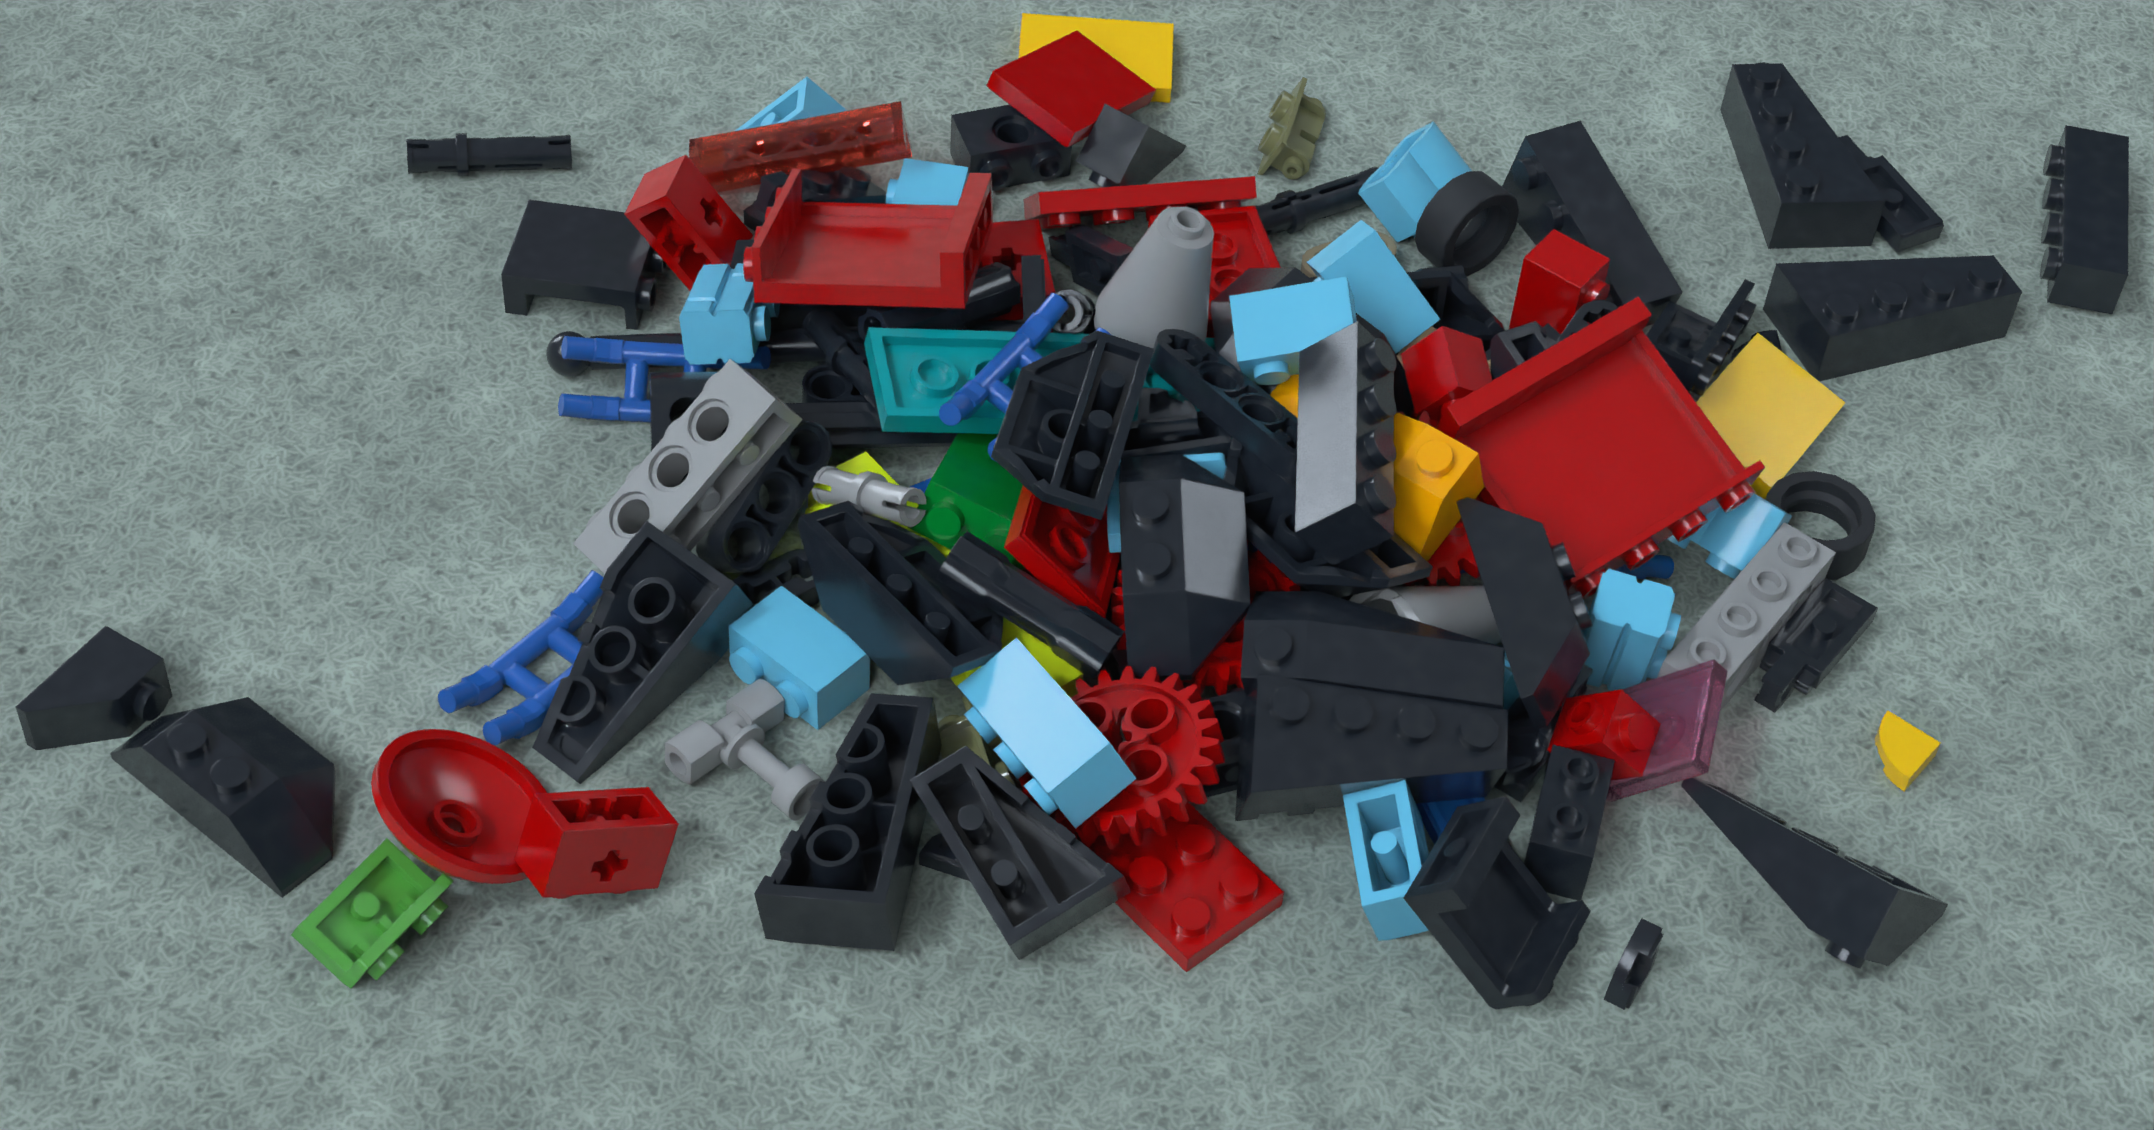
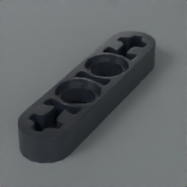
(1228, 398)

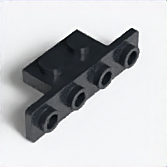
(1697, 345)

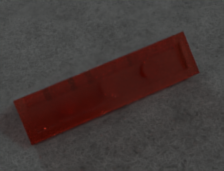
(812, 143)

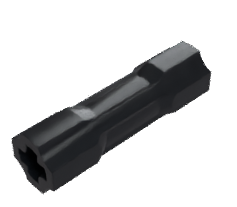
(1067, 628)

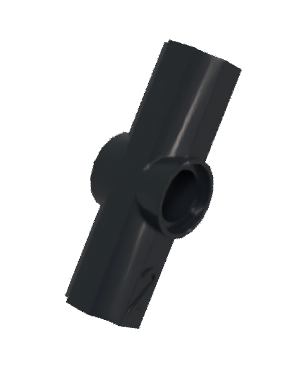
(990, 297)

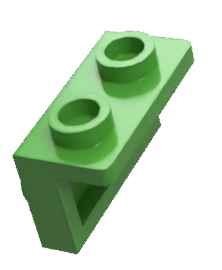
(369, 912)

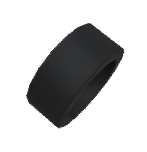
(1465, 198)
(1836, 500)

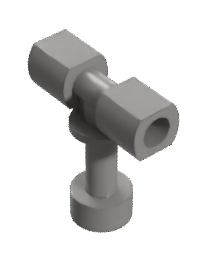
(739, 741)

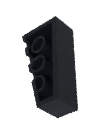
(1887, 310)

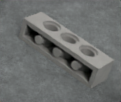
(714, 465)
(1754, 608)

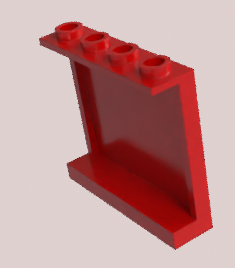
(870, 250)
(1600, 447)

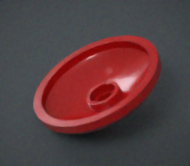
(455, 803)

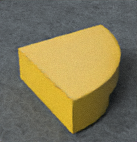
(1903, 750)

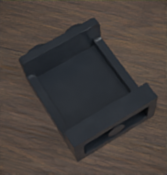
(581, 258)
(1493, 909)

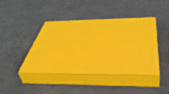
(1138, 45)
(1768, 410)

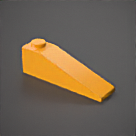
(1428, 476)

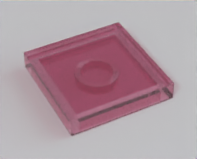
(1689, 712)

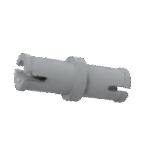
(871, 493)

